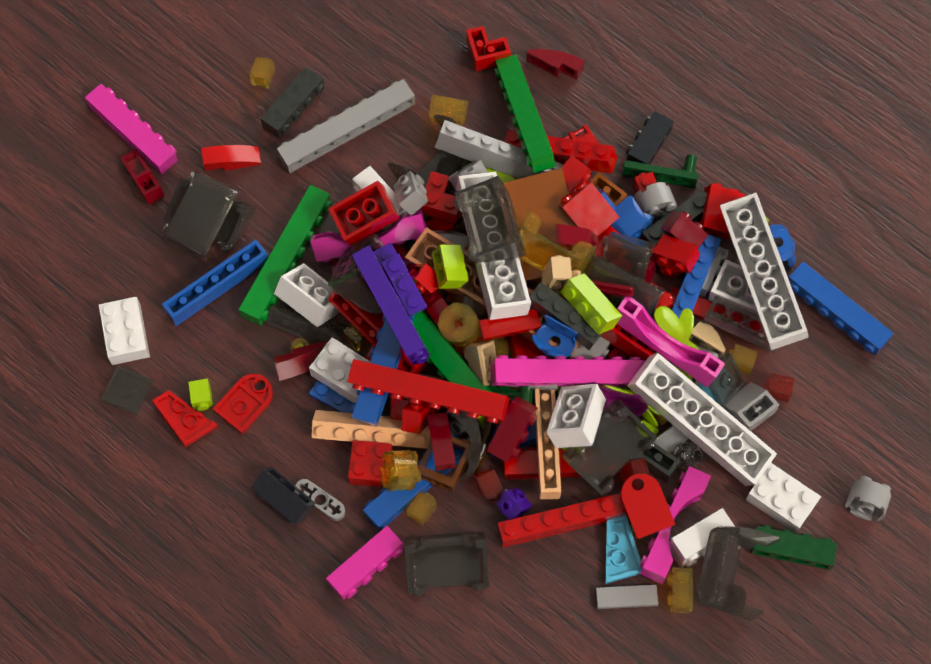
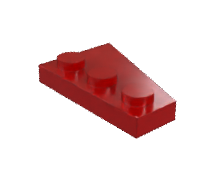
(182, 419)

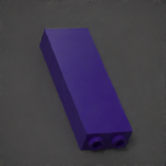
(391, 306)

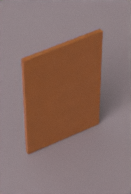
(540, 196)

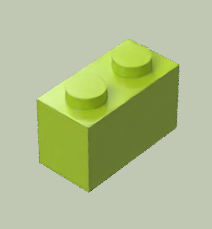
(449, 266)

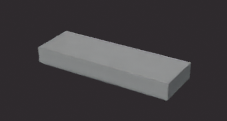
(627, 596)

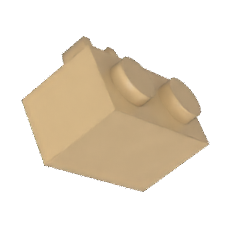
(558, 273)

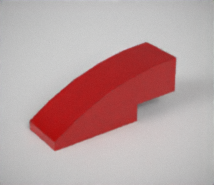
(230, 157)

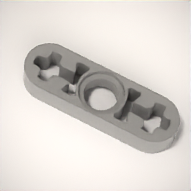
(335, 503)

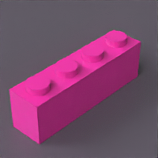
(365, 563)

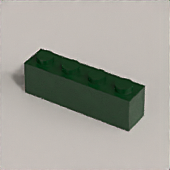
(798, 548)

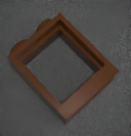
(439, 479)

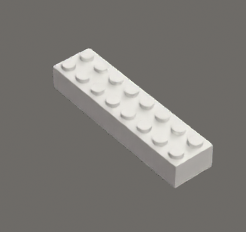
(764, 271)
(500, 280)
(702, 419)

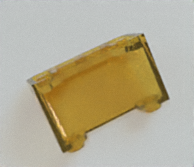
(541, 249)

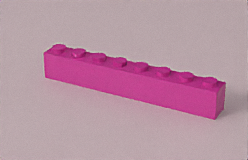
(563, 371)

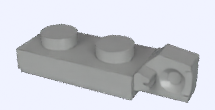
(720, 256)

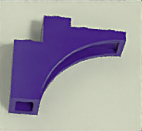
(400, 279)

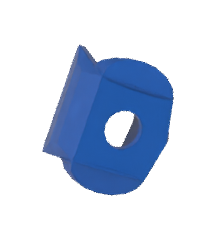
(631, 219)
(787, 250)
(555, 328)

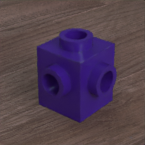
(513, 503)

